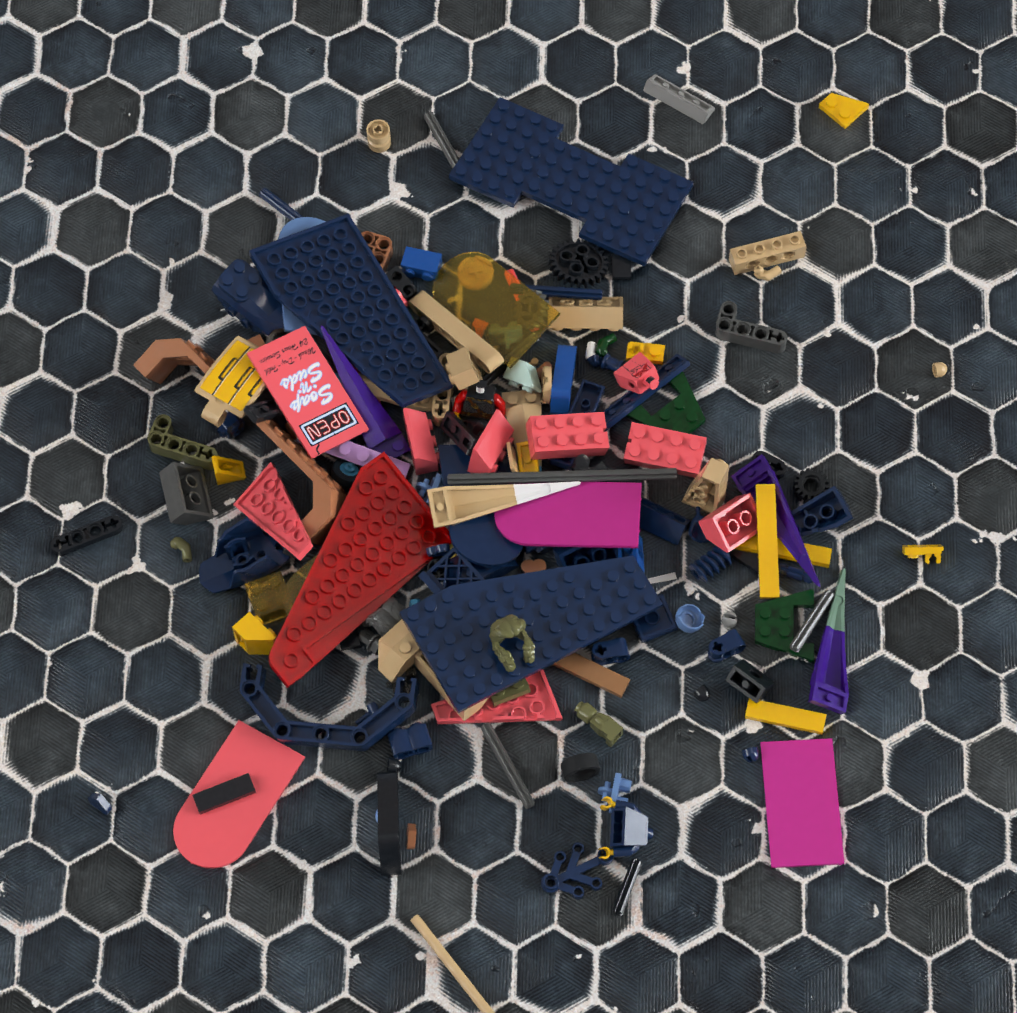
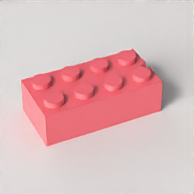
(567, 435)
(665, 448)

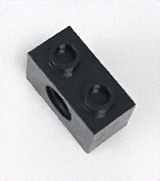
(750, 681)

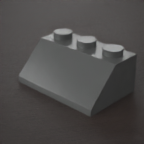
(186, 494)

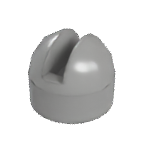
(729, 622)

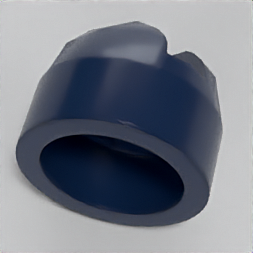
(750, 754)

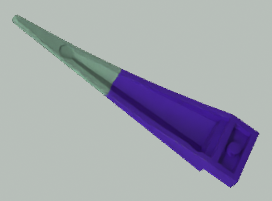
(829, 674)

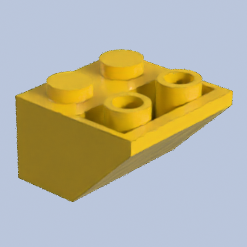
(253, 635)

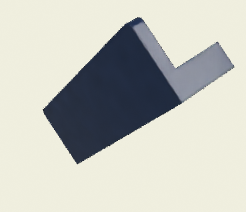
(662, 521)

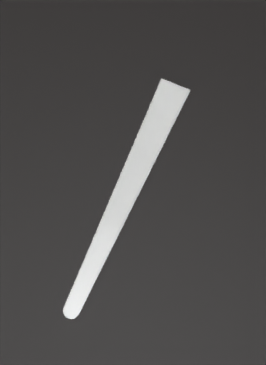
(671, 576)

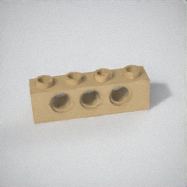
(767, 252)

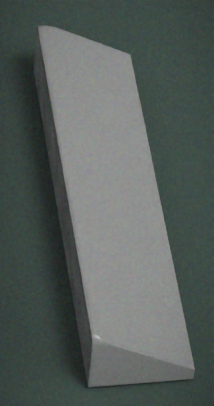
(678, 99)

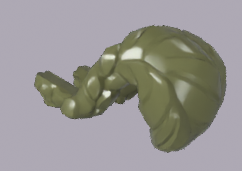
(510, 627)

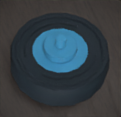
(344, 472)

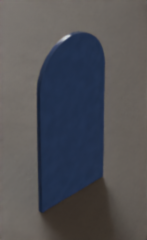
(477, 538)

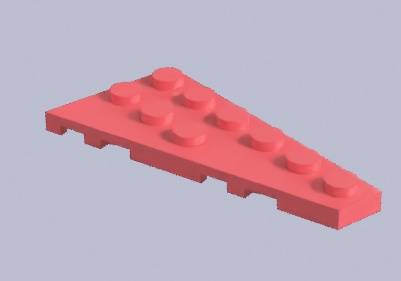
(274, 512)
(534, 706)

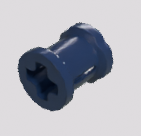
(611, 363)

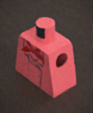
(637, 375)

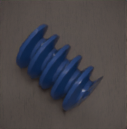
(709, 563)

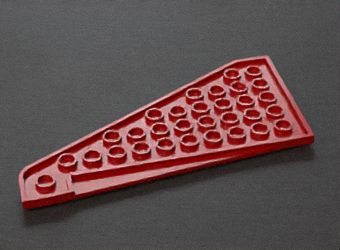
(362, 563)

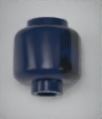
(231, 426)

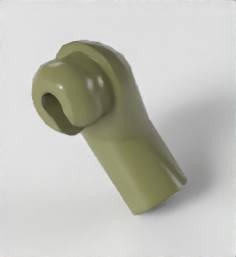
(181, 544)

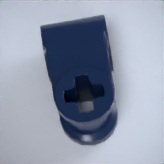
(727, 644)
(611, 652)

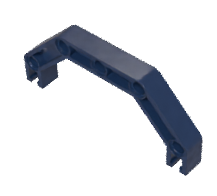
(337, 736)

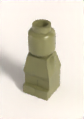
(600, 723)

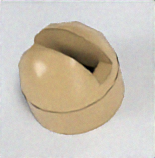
(939, 369)

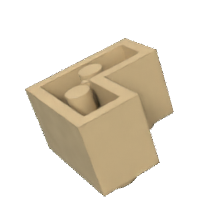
(462, 369)

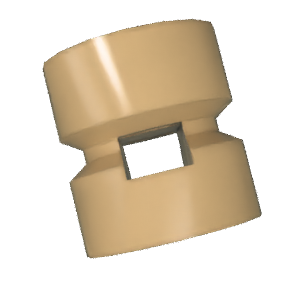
(378, 136)

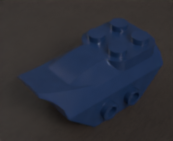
(248, 298)

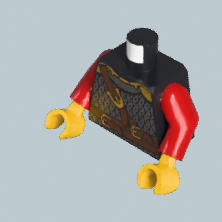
(479, 401)

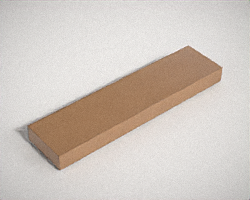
(594, 674)

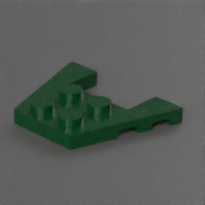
(679, 415)
(776, 621)

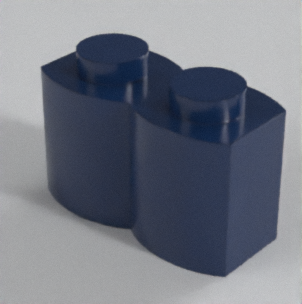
(410, 741)

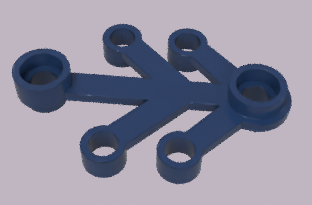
(573, 872)

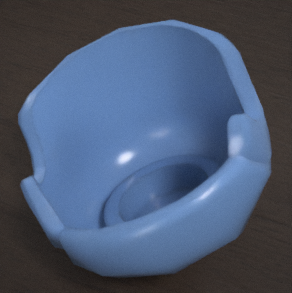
(689, 618)

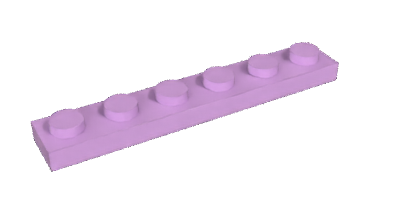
(362, 455)

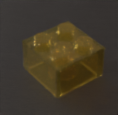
(267, 597)

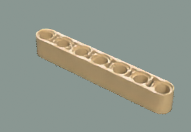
(456, 331)

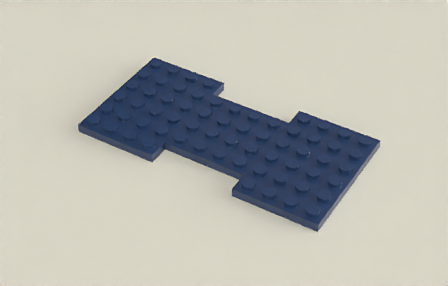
(621, 205)

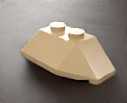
(396, 651)

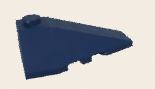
(822, 513)

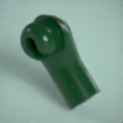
(603, 344)

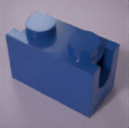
(421, 263)

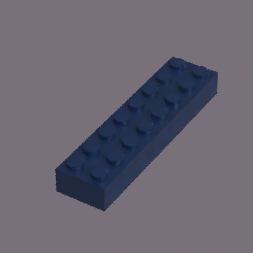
(586, 401)

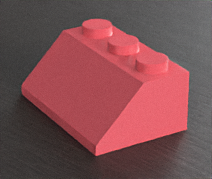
(421, 441)
(491, 445)
(731, 523)

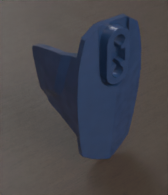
(238, 558)

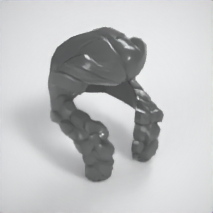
(385, 617)

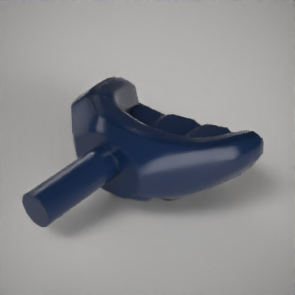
(695, 530)

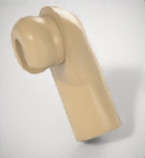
(767, 275)

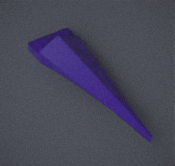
(382, 432)
(760, 472)

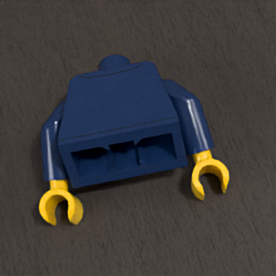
(628, 828)

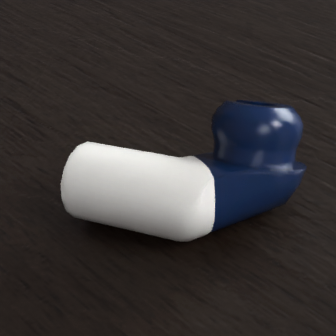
(591, 356)

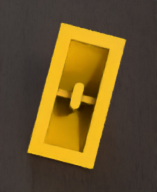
(228, 470)

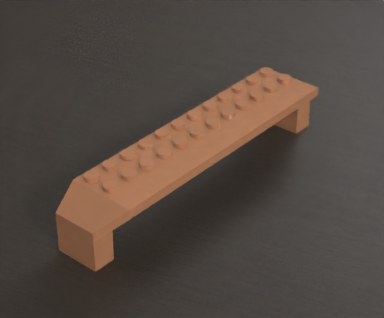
(328, 495)

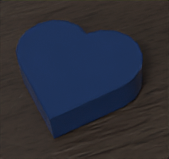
(438, 550)
(100, 802)

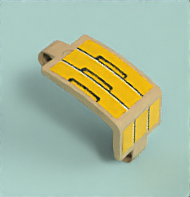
(230, 383)

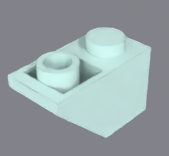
(523, 375)

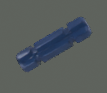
(794, 572)

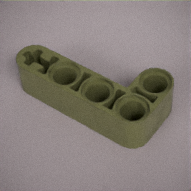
(203, 452)

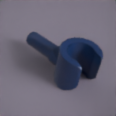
(372, 707)

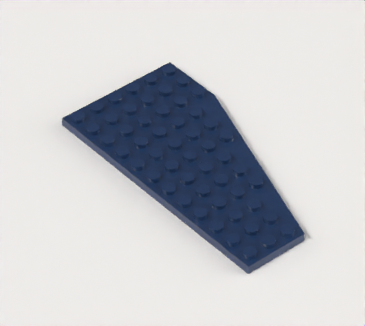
(336, 282)
(561, 611)

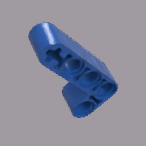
(563, 379)

